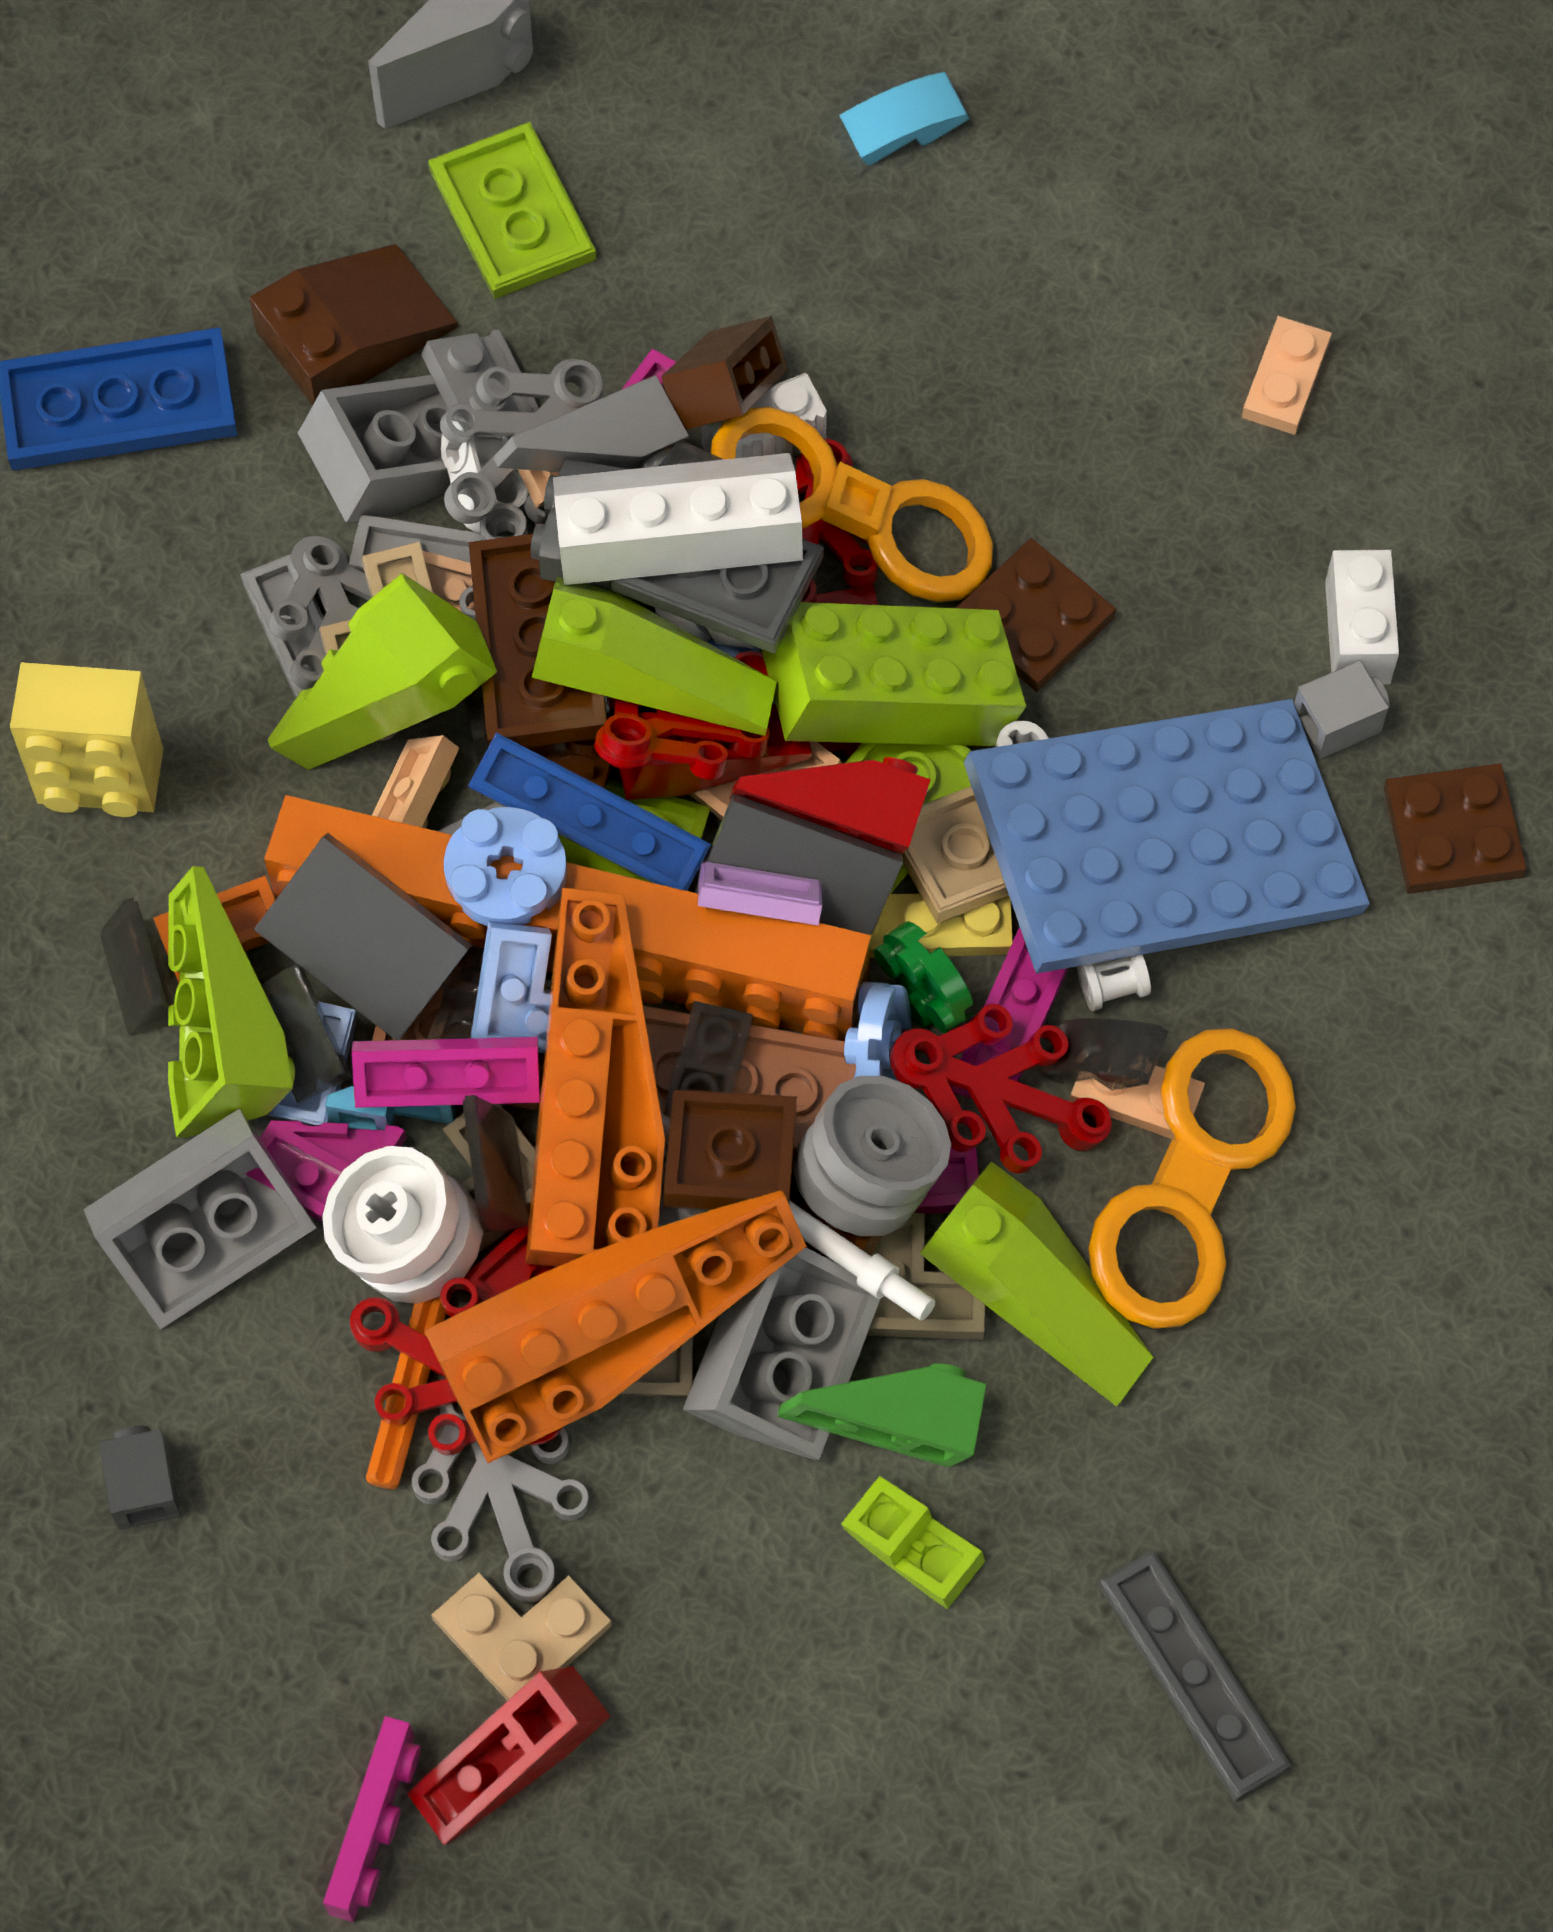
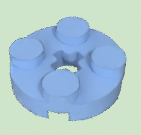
(498, 833)
(883, 1015)

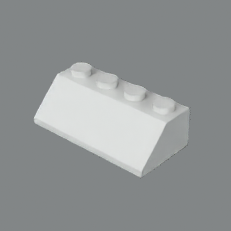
(678, 518)

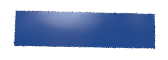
(589, 814)

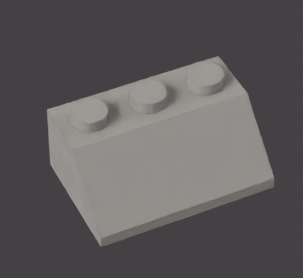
(198, 1219)
(778, 1340)

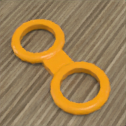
(868, 504)
(1191, 1178)

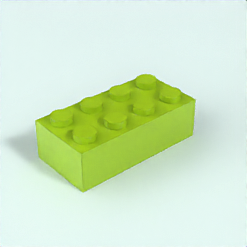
(894, 675)

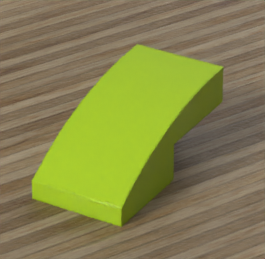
(912, 1542)

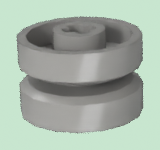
(871, 1155)

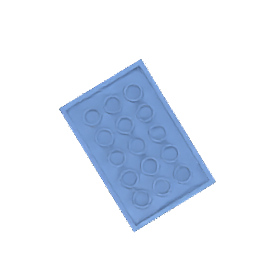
(1164, 835)

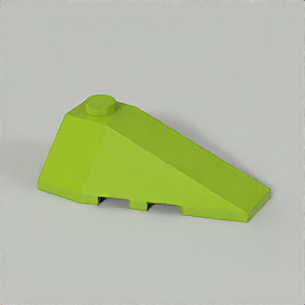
(397, 667)
(227, 1029)

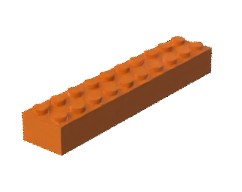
(683, 952)

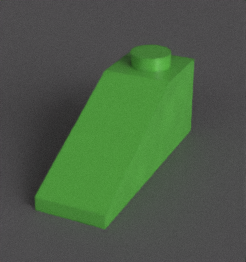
(913, 1412)

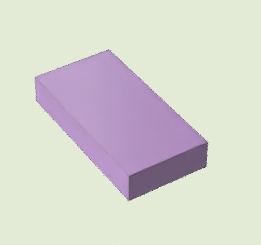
(760, 893)

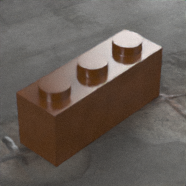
(725, 373)

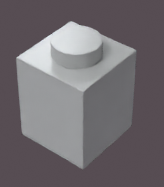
(1341, 708)

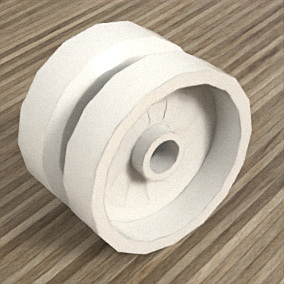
(402, 1224)

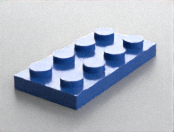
(116, 399)

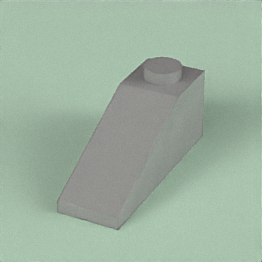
(619, 430)

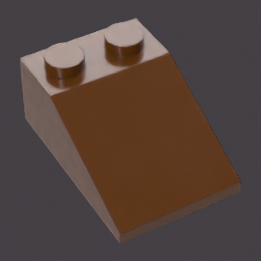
(348, 318)

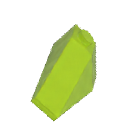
(631, 654)
(1027, 1271)

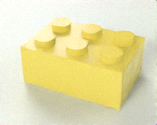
(87, 738)

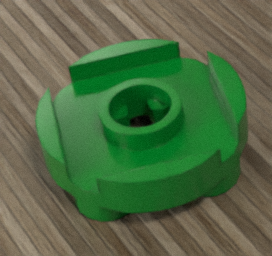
(929, 978)

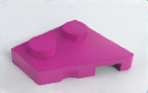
(318, 1155)

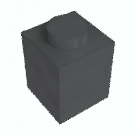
(139, 1477)

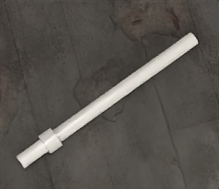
(874, 1273)

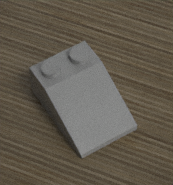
(449, 55)
(378, 445)

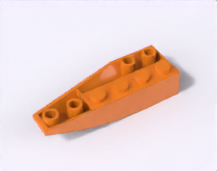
(598, 1096)
(604, 1319)

